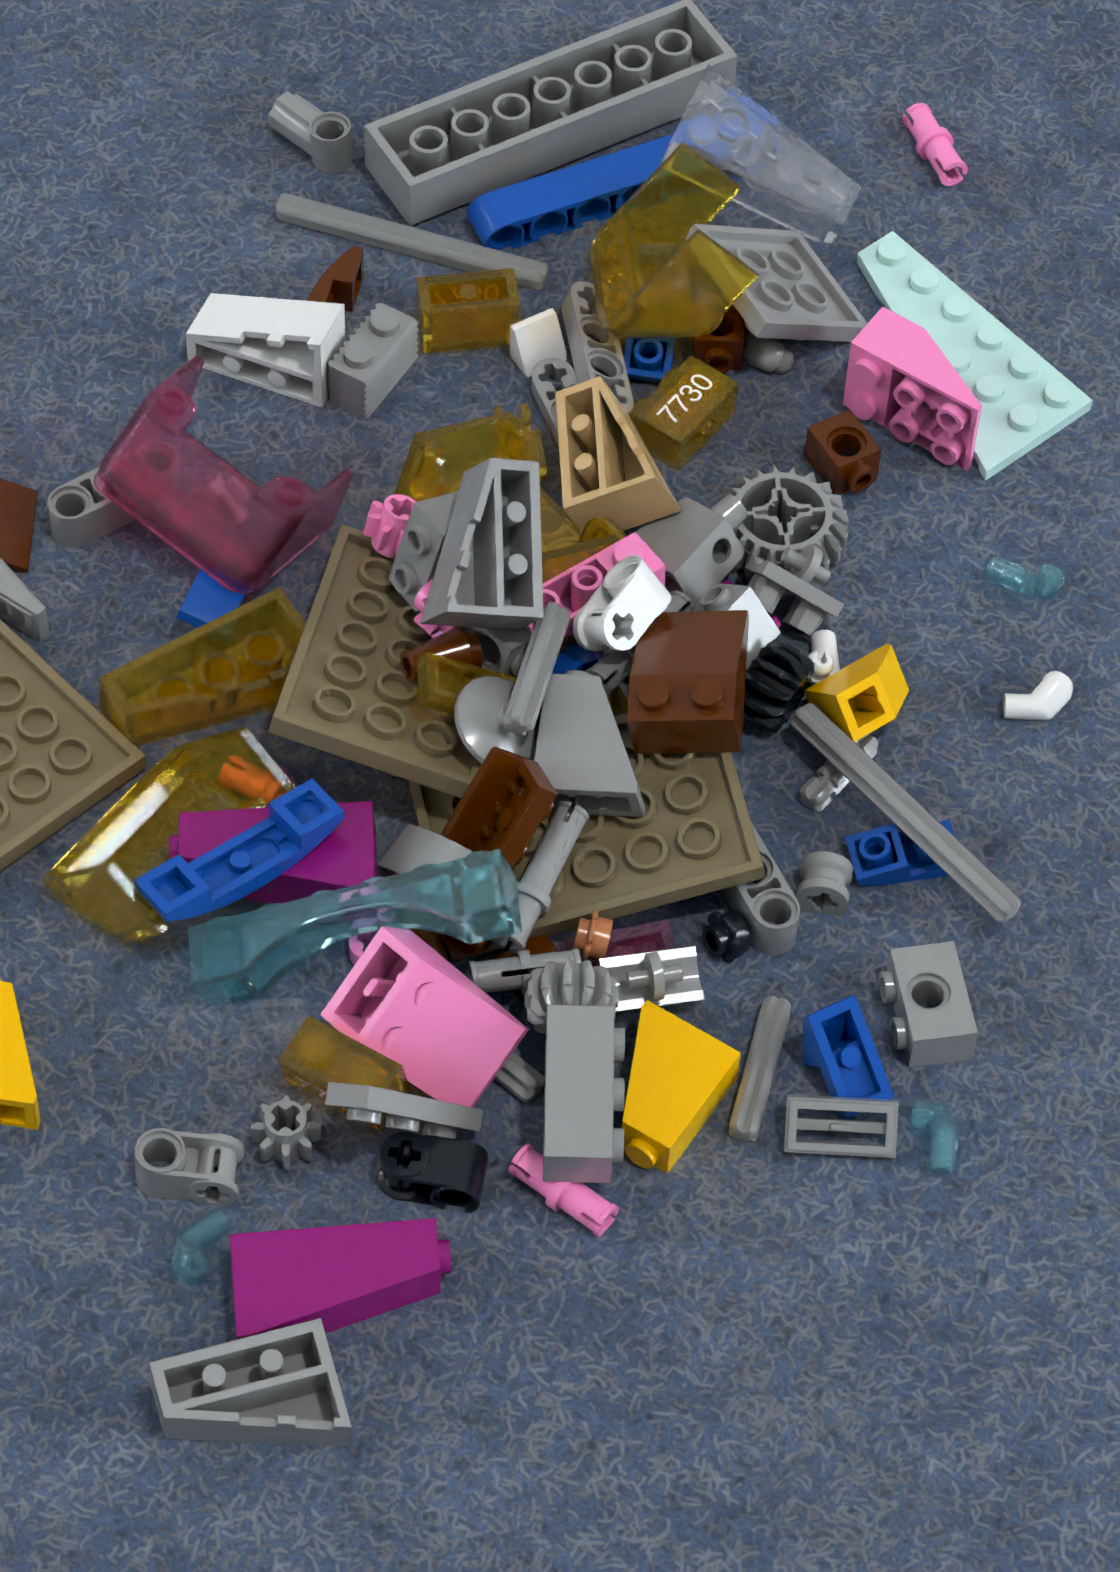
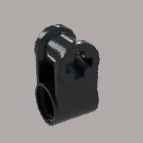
(437, 1171)

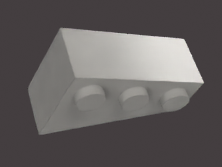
(491, 551)
(255, 1391)

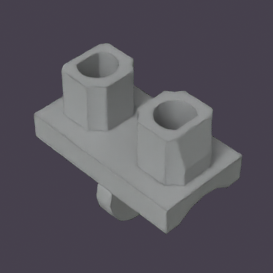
(810, 603)
(656, 976)

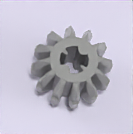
(568, 985)

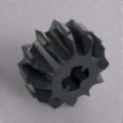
(776, 684)

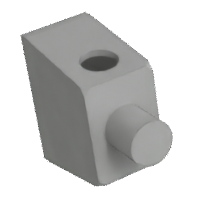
(697, 544)

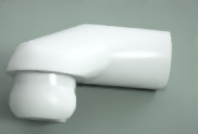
(824, 655)
(1043, 702)

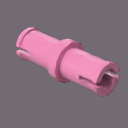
(935, 144)
(571, 1197)

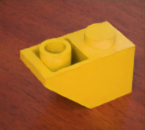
(862, 693)

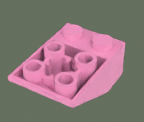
(911, 389)
(425, 1017)

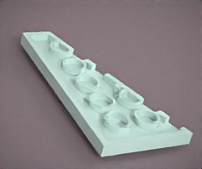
(1018, 389)

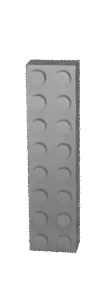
(544, 111)

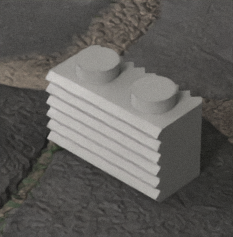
(372, 360)

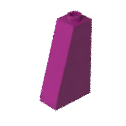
(338, 862)
(333, 1273)

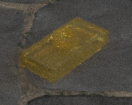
(443, 679)

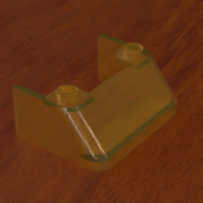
(645, 269)
(134, 835)

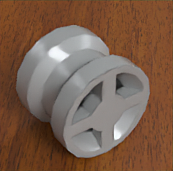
(824, 883)

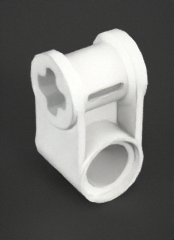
(621, 607)

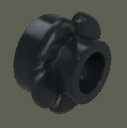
(726, 935)

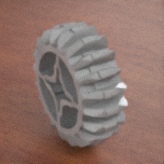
(788, 513)

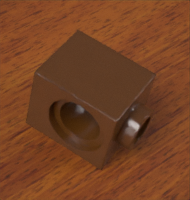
(724, 345)
(843, 453)

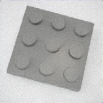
(793, 288)

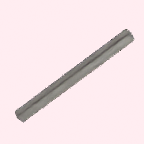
(407, 240)
(906, 813)

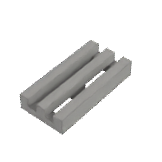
(887, 1127)

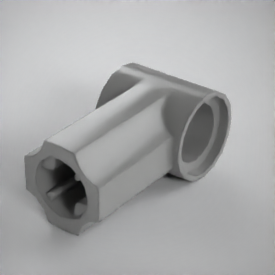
(319, 133)

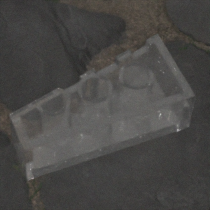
(771, 163)

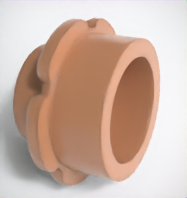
(592, 936)

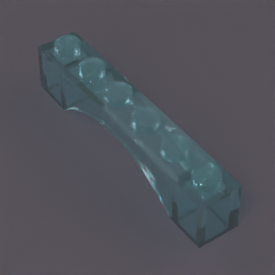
(250, 951)

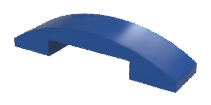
(245, 862)

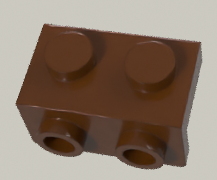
(502, 806)

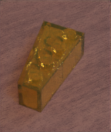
(208, 674)

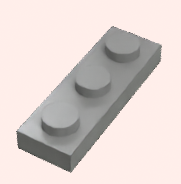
(403, 1110)

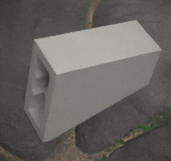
(584, 749)

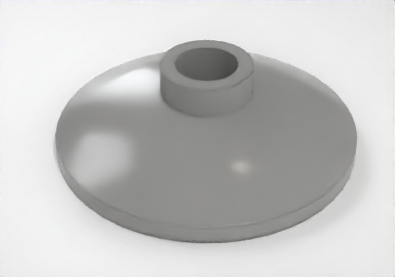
(480, 717)

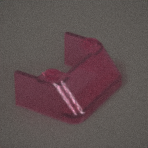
(203, 502)

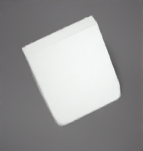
(536, 340)

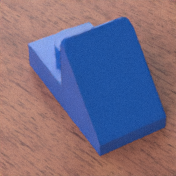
(845, 1052)

